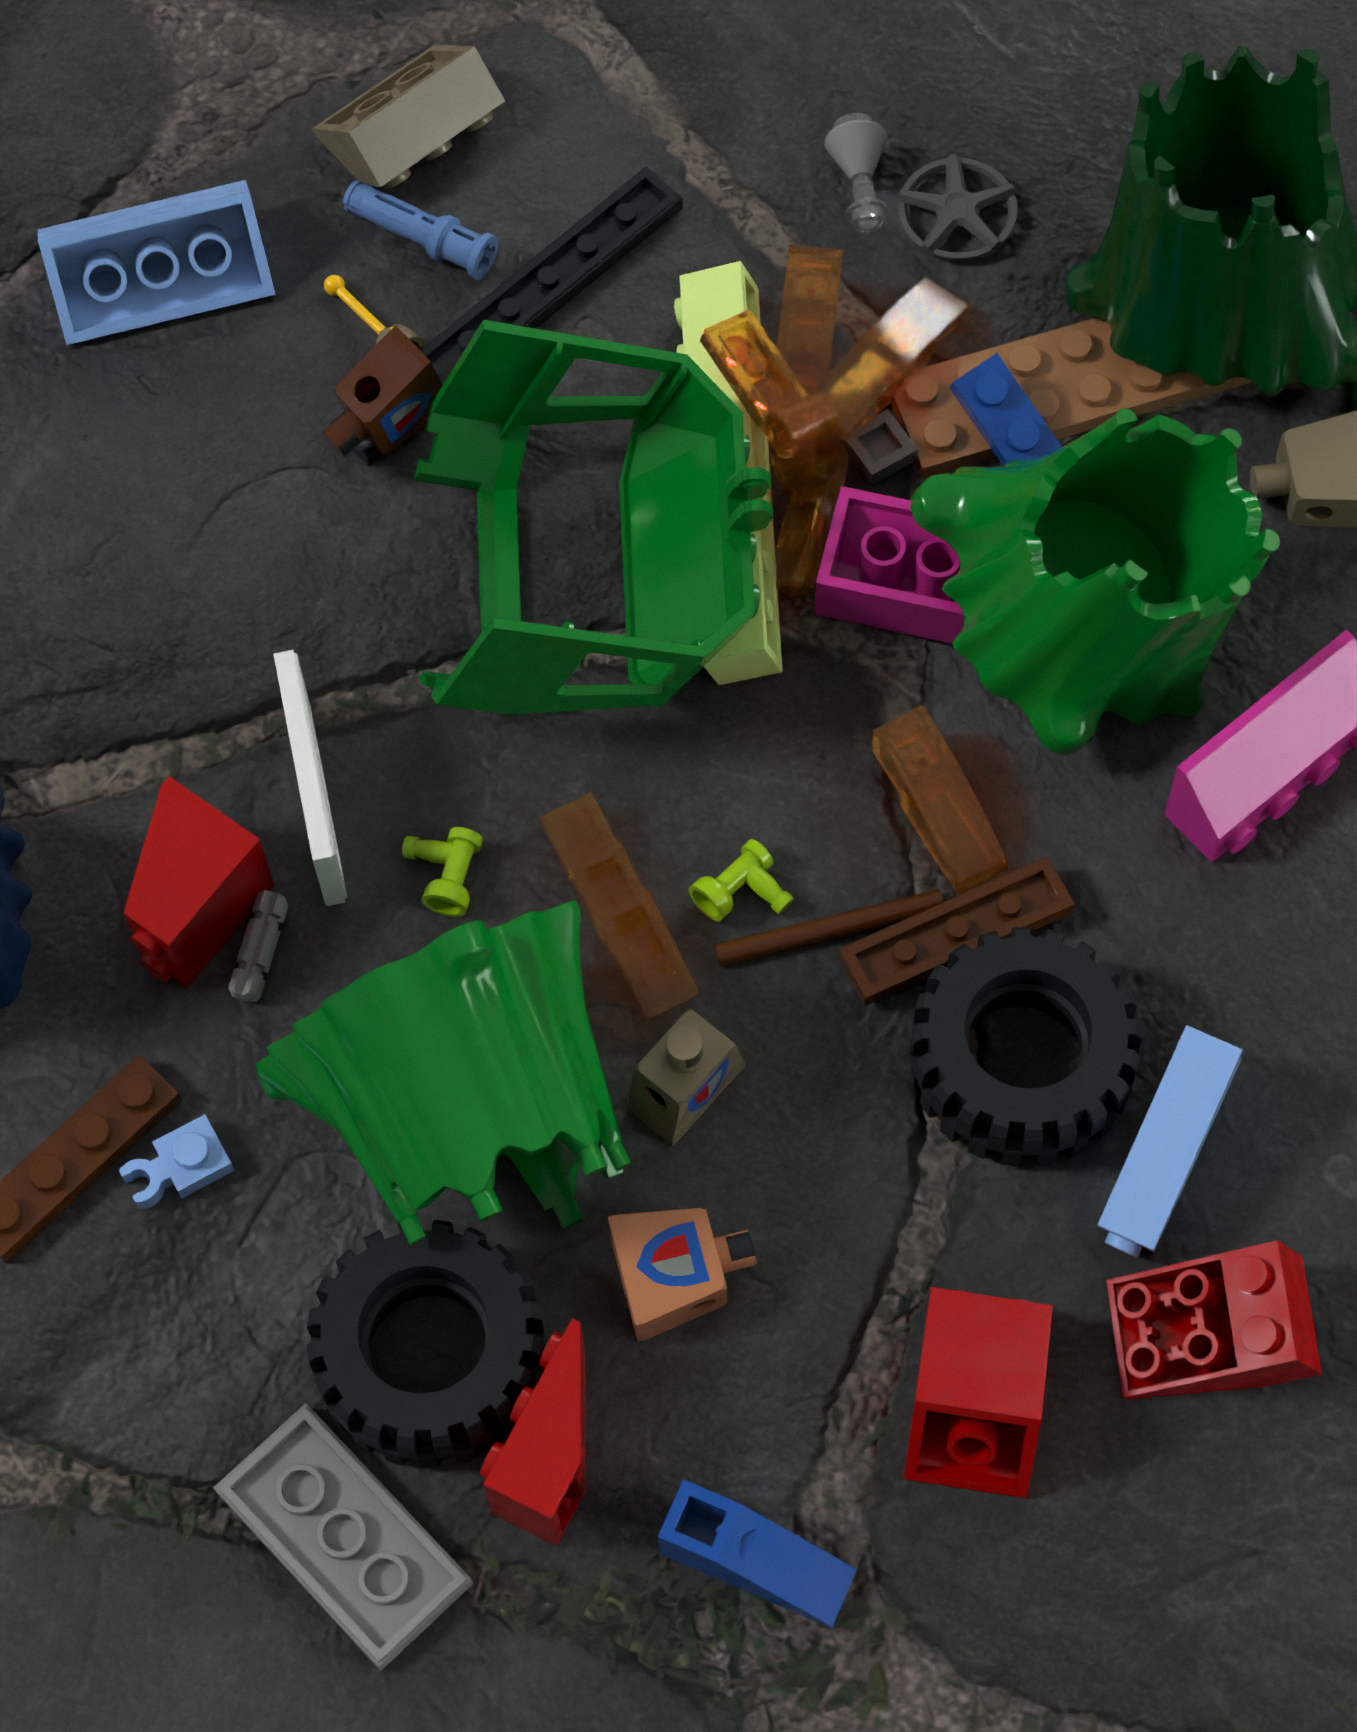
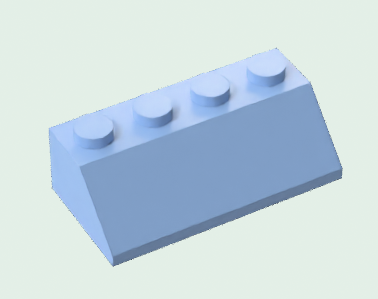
(155, 262)

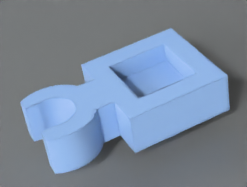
(187, 1159)

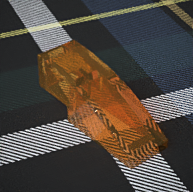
(938, 799)

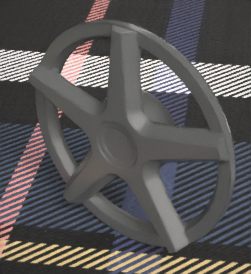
(957, 208)

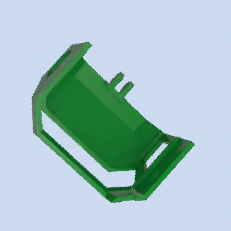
(681, 515)

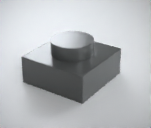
(881, 448)

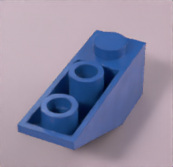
(753, 1554)

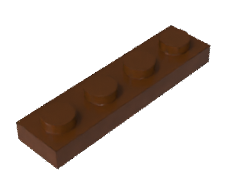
(916, 945)
(81, 1152)

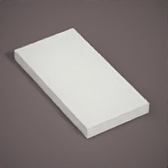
(310, 778)

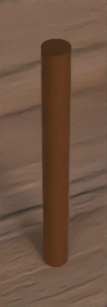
(824, 928)

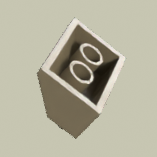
(411, 115)

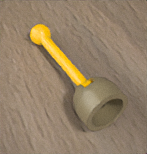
(335, 286)

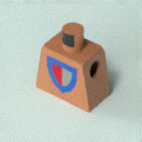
(674, 1266)

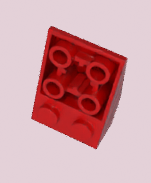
(1214, 1324)
(542, 1466)

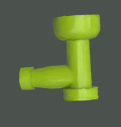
(446, 895)
(715, 897)

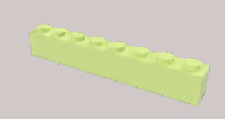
(706, 300)

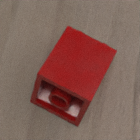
(191, 885)
(979, 1392)

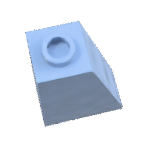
(1169, 1141)

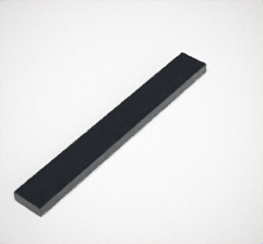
(558, 271)

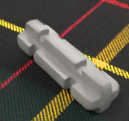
(258, 946)

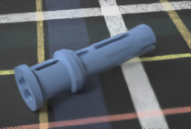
(440, 236)

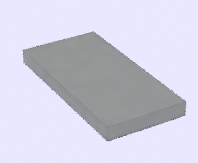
(343, 1536)

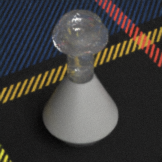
(857, 147)

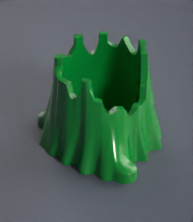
(1099, 571)
(460, 1061)

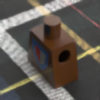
(384, 396)

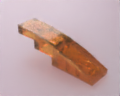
(809, 315)
(890, 354)
(619, 906)

